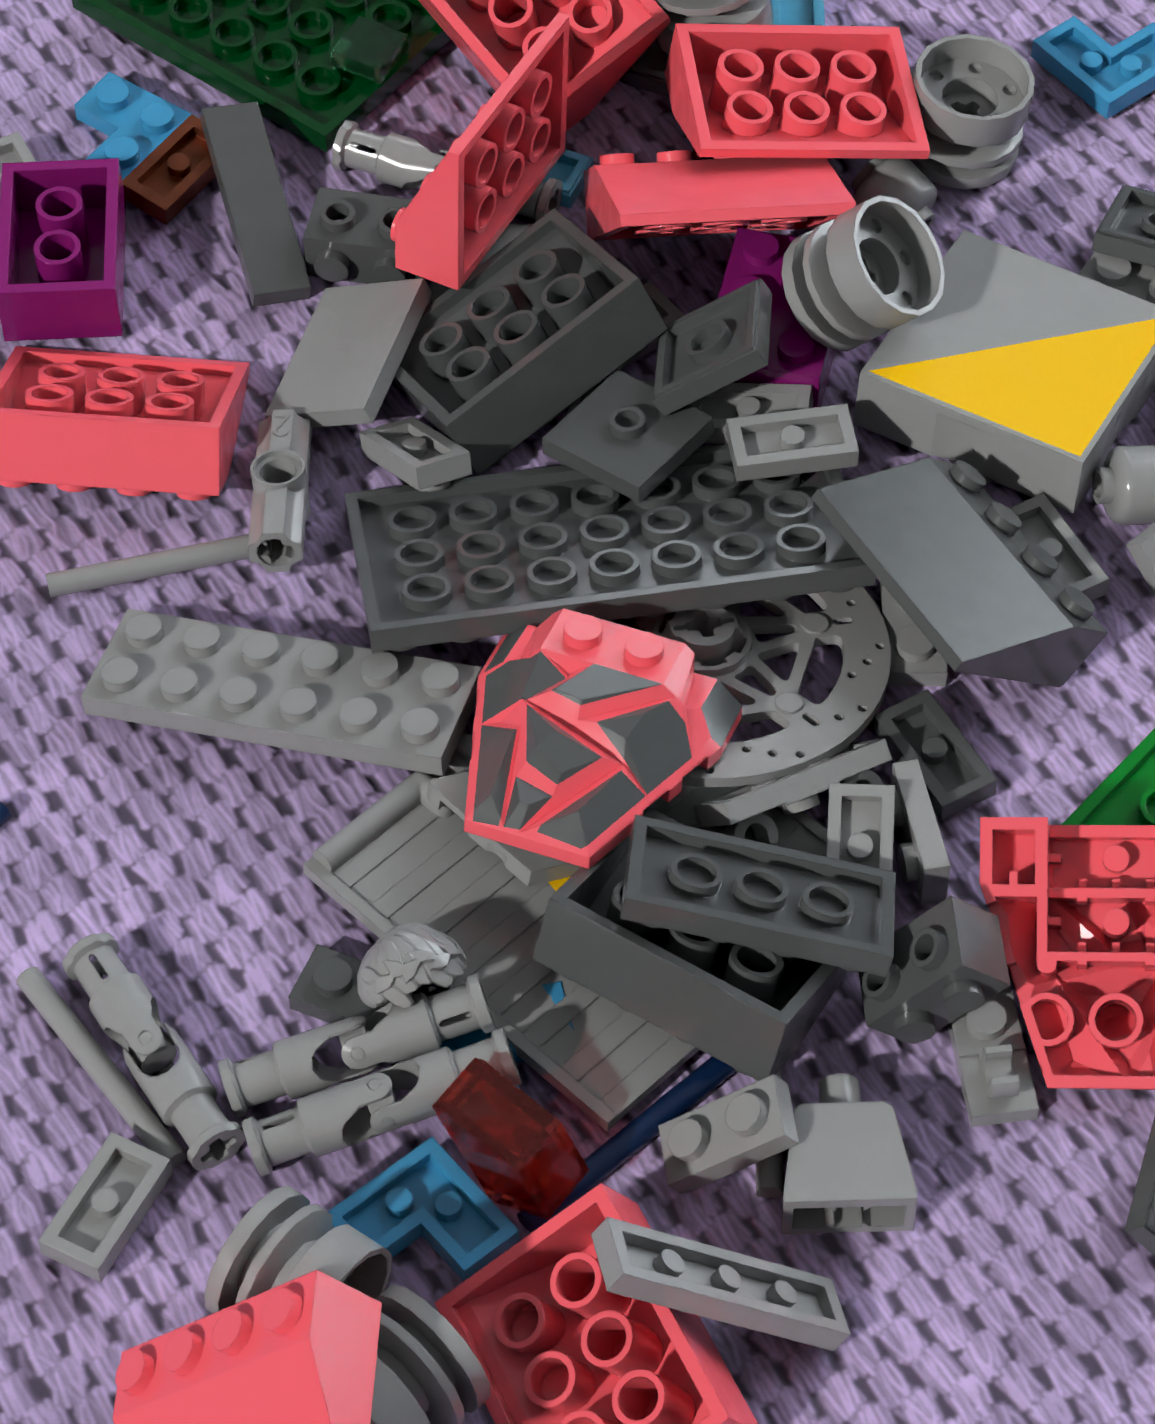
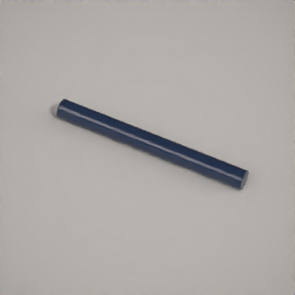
(641, 1131)

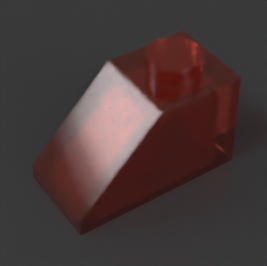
(510, 1141)

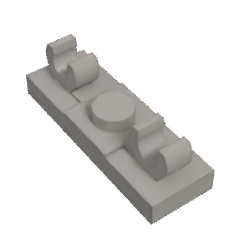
(793, 792)
(994, 1063)

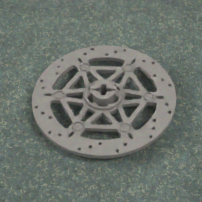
(729, 652)

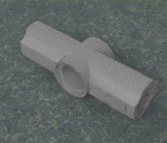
(280, 491)

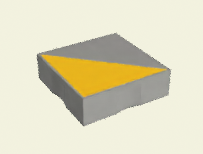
(1014, 371)

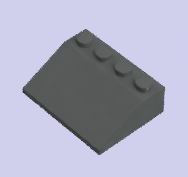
(524, 339)
(965, 571)
(710, 994)

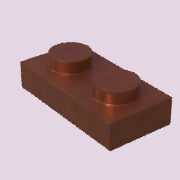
(171, 173)

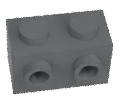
(358, 244)
(939, 971)

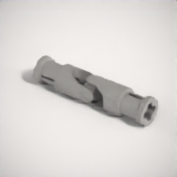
(406, 162)
(131, 1018)
(385, 1036)
(333, 1117)

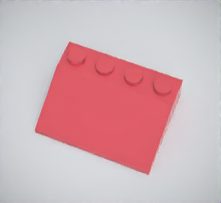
(602, 39)
(795, 91)
(489, 168)
(709, 195)
(119, 421)
(579, 1353)
(270, 1359)

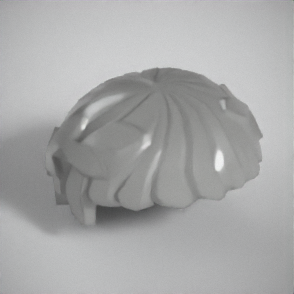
(405, 961)

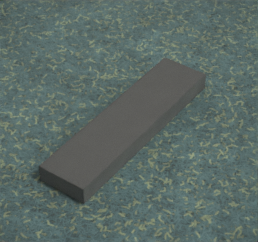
(255, 204)

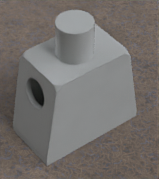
(847, 1166)

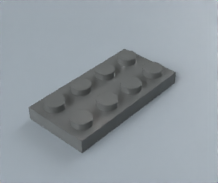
(759, 896)

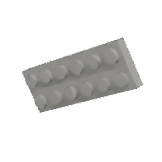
(283, 691)

